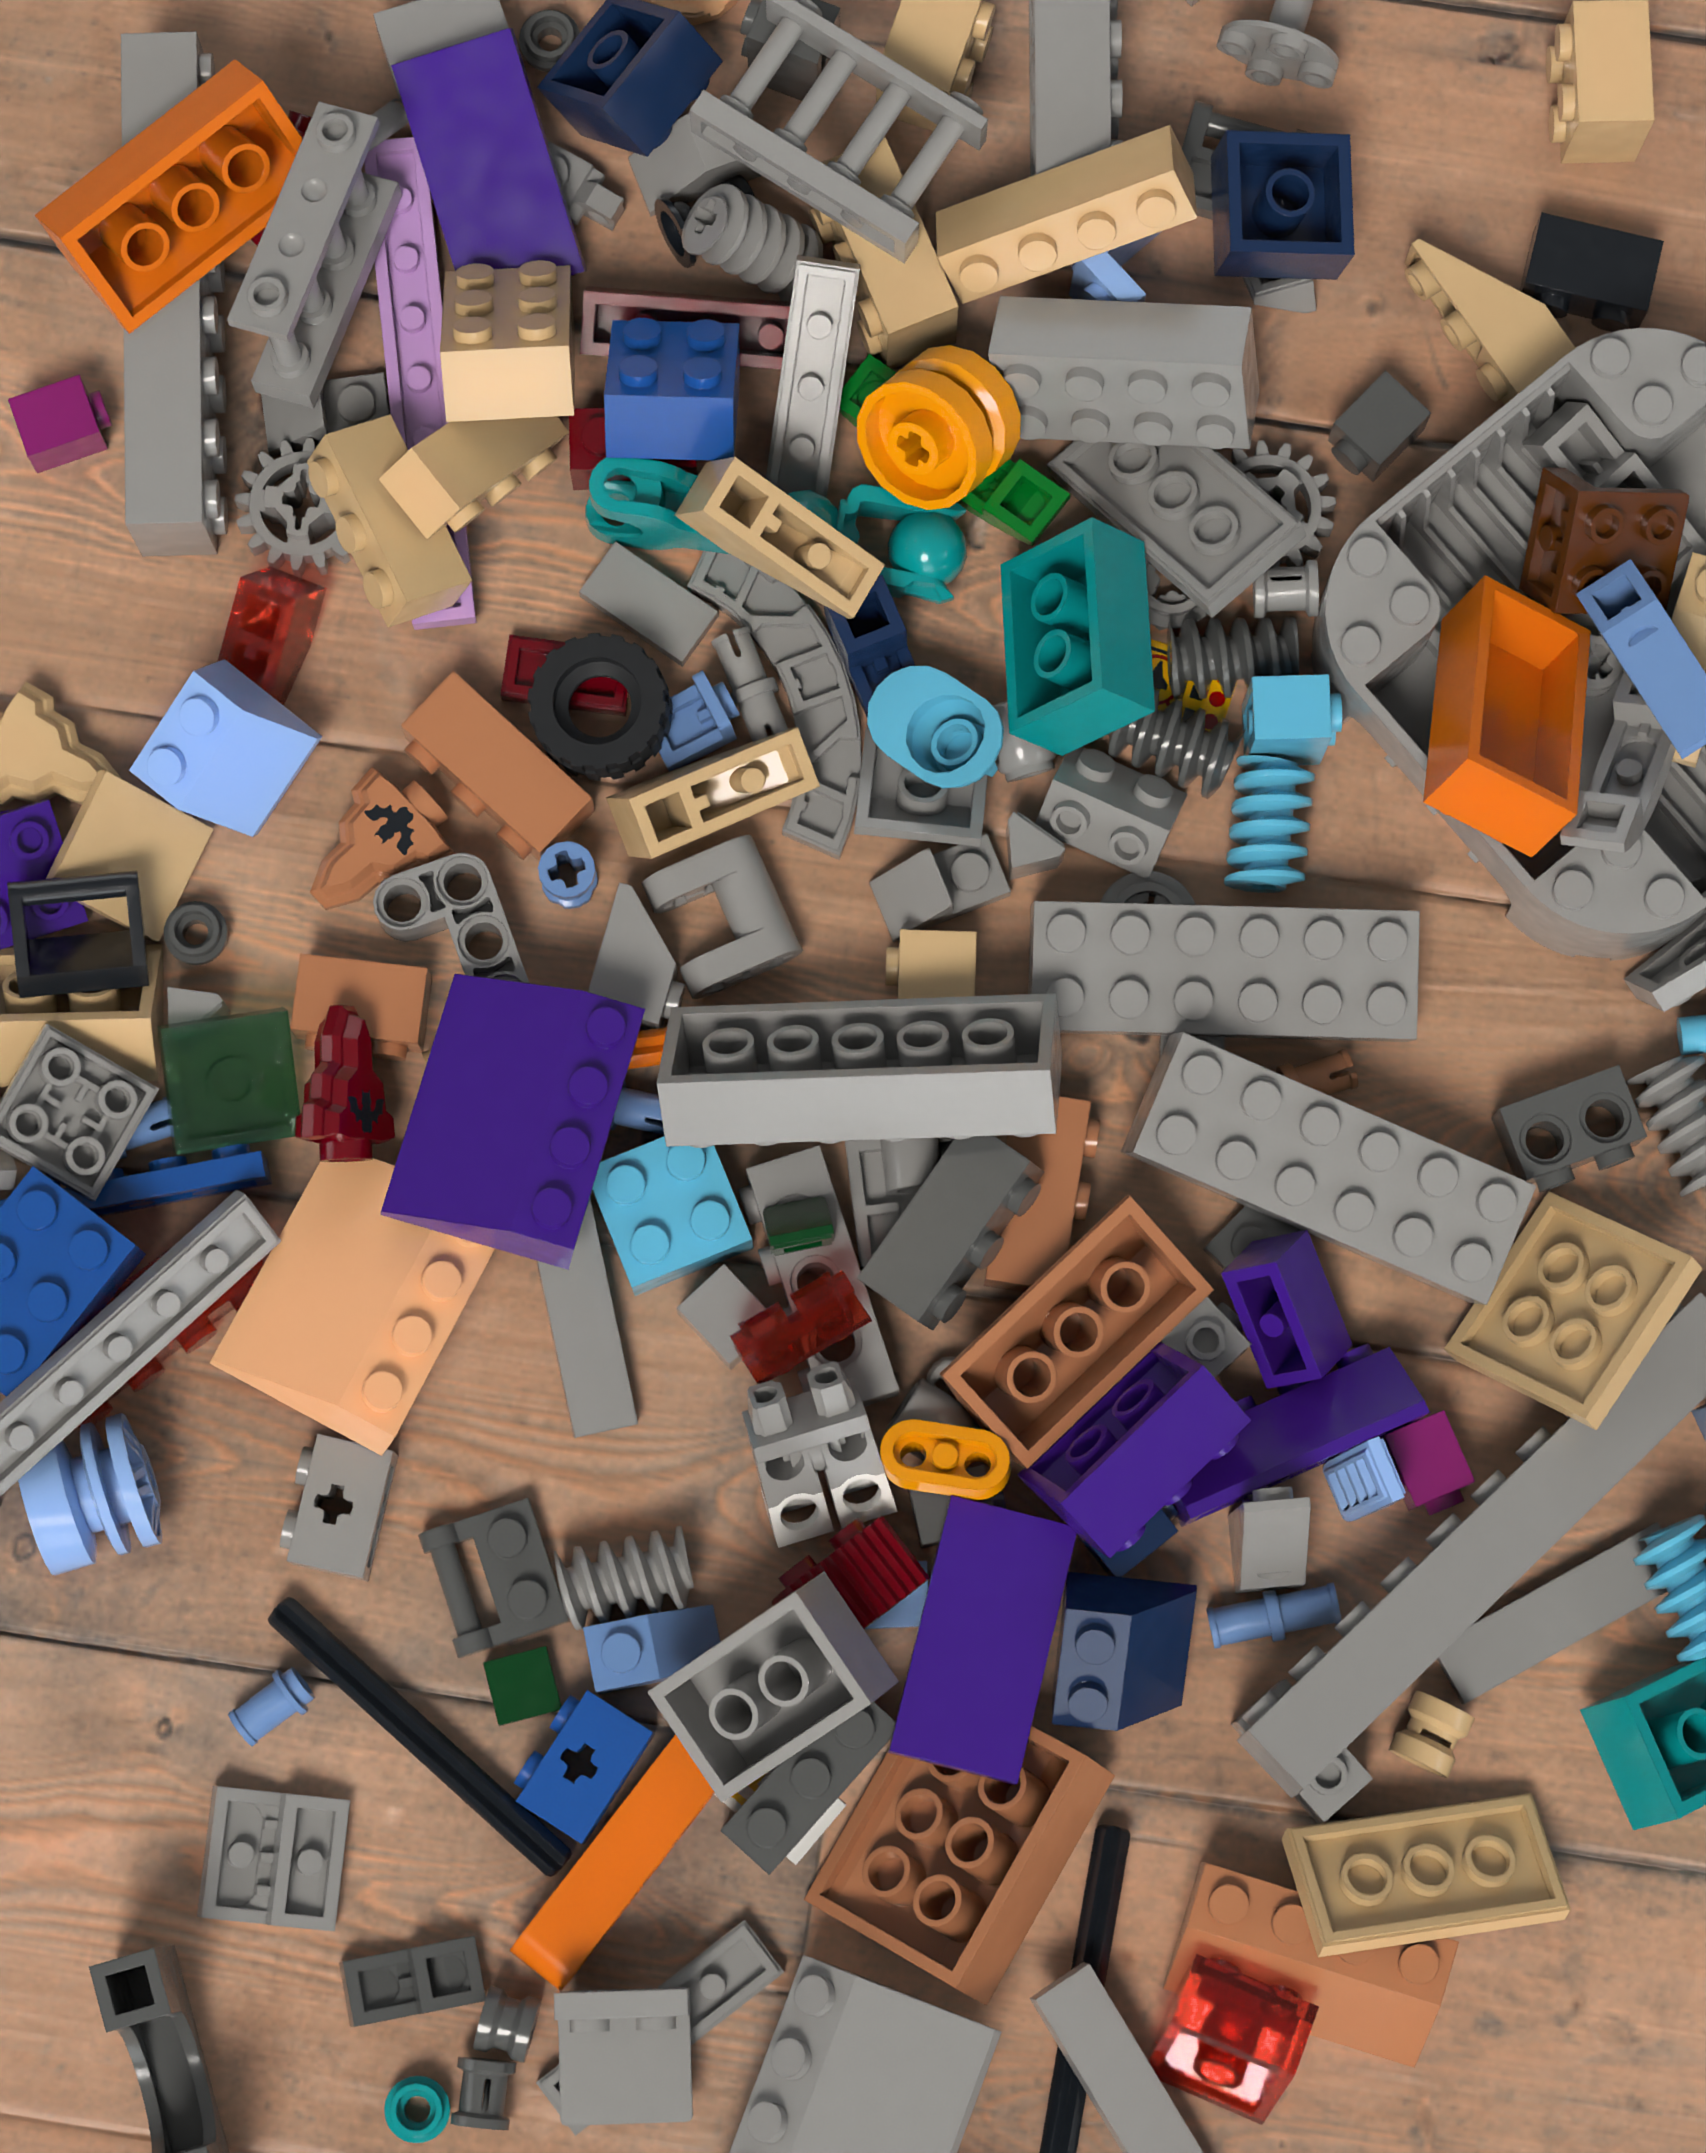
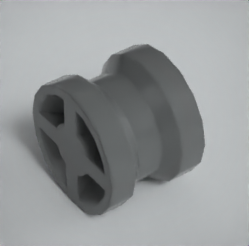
(507, 2024)

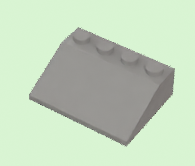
(864, 2071)

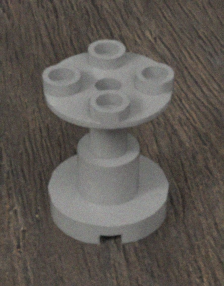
(1280, 47)

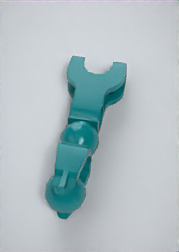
(923, 547)

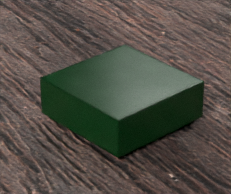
(522, 1686)

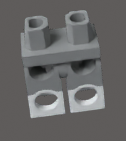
(811, 1434)

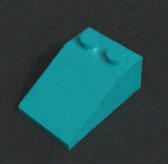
(1655, 1743)

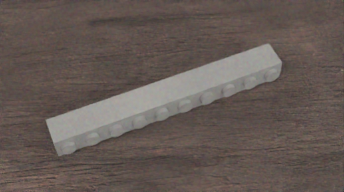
(1473, 1563)

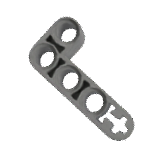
(443, 912)

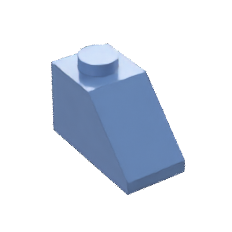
(648, 1646)

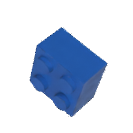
(672, 390)

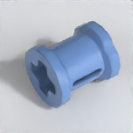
(555, 888)

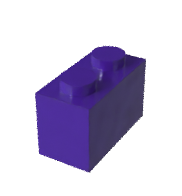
(1287, 1309)

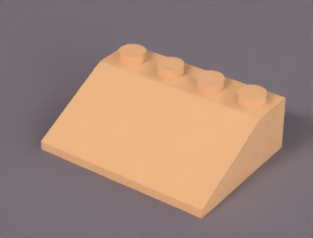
(351, 1307)

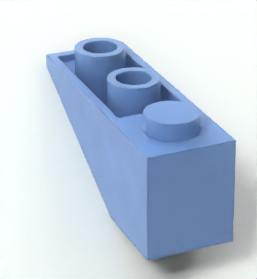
(1651, 653)

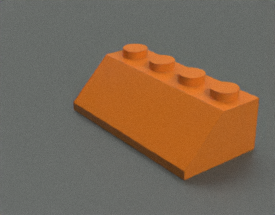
(176, 196)

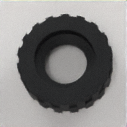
(589, 659)

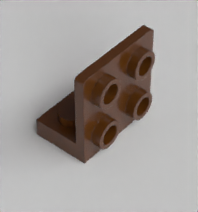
(1591, 530)

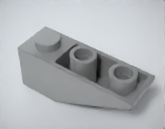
(1269, 1540)

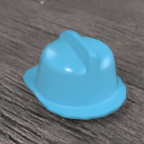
(935, 727)

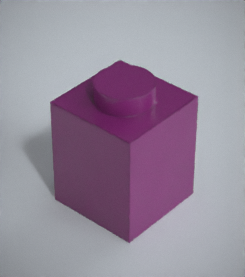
(60, 423)
(1429, 1463)

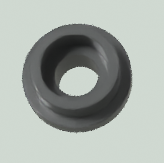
(541, 25)
(186, 916)

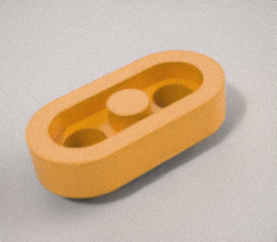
(948, 1454)

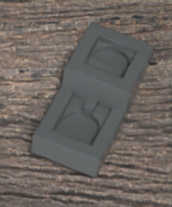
(412, 1981)

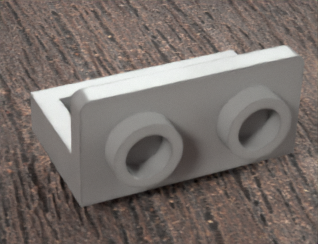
(1110, 810)

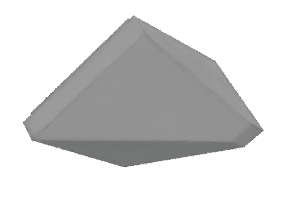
(1282, 293)

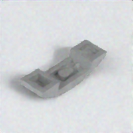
(1625, 779)

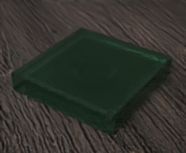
(229, 1080)

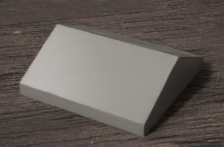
(906, 807)

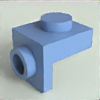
(698, 722)

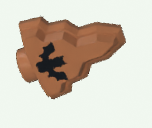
(379, 838)

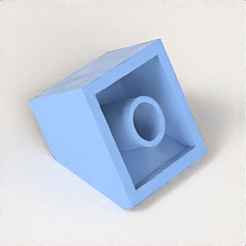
(225, 750)

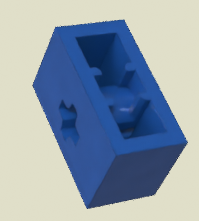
(581, 1804)

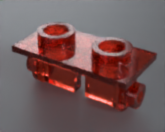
(824, 1315)

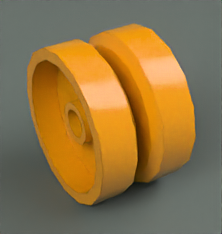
(938, 427)

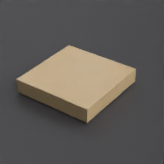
(132, 831)

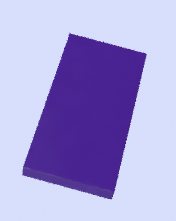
(487, 155)
(983, 1640)

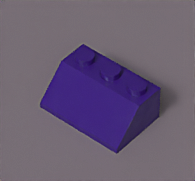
(1137, 1449)

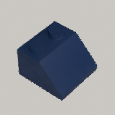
(1120, 1650)

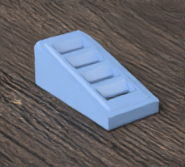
(1363, 1480)

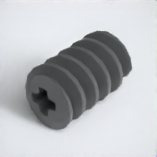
(1230, 656)
(1179, 744)

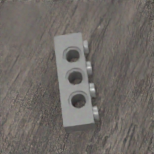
(800, 1178)

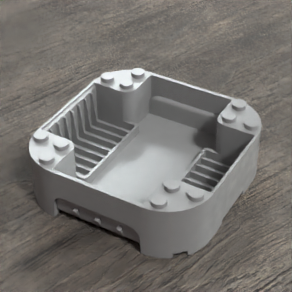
(1475, 520)

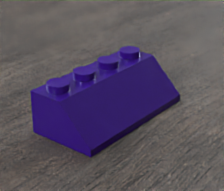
(1307, 1428)

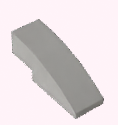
(1582, 444)

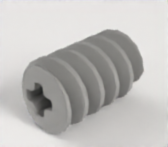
(749, 238)
(1680, 1112)
(625, 1578)

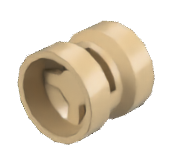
(1437, 1720)

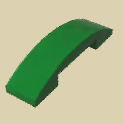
(1010, 499)

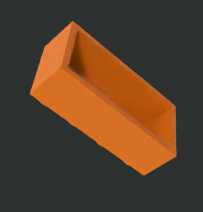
(1508, 717)

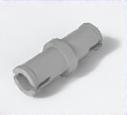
(750, 685)

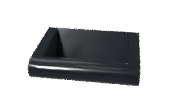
(83, 960)

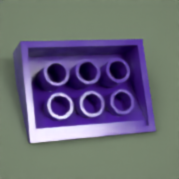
(513, 1115)

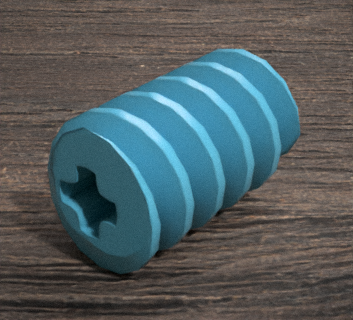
(1267, 824)
(1684, 1576)

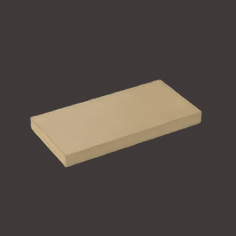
(1425, 1874)

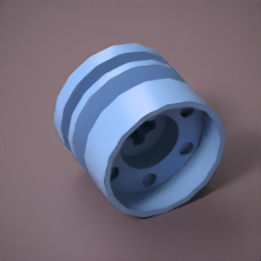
(92, 1493)

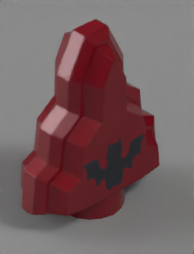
(344, 1095)

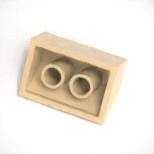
(110, 1022)

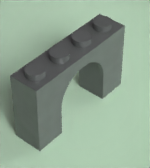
(151, 2010)

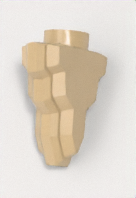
(43, 752)

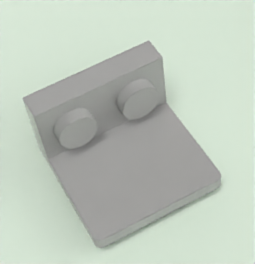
(624, 2056)

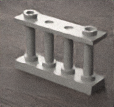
(836, 187)
(315, 255)

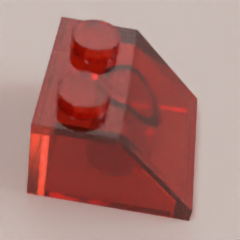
(1232, 2038)

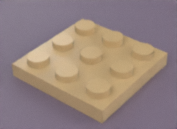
(1574, 1310)

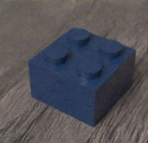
(630, 75)
(1282, 205)

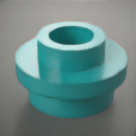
(396, 2113)

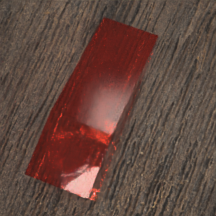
(272, 628)

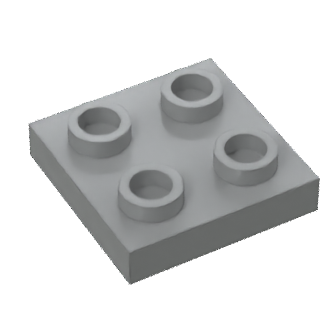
(884, 1182)

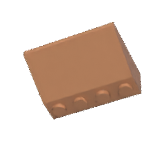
(959, 1861)

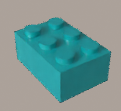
(1077, 637)

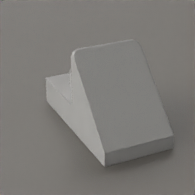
(339, 406)
(939, 887)

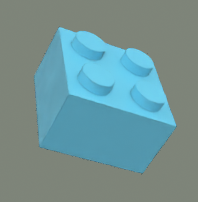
(669, 1212)

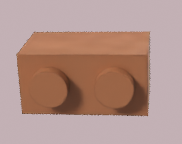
(385, 995)

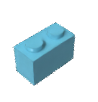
(1291, 717)

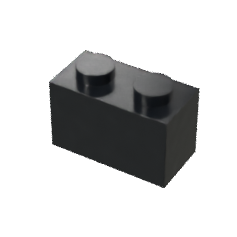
(1591, 272)

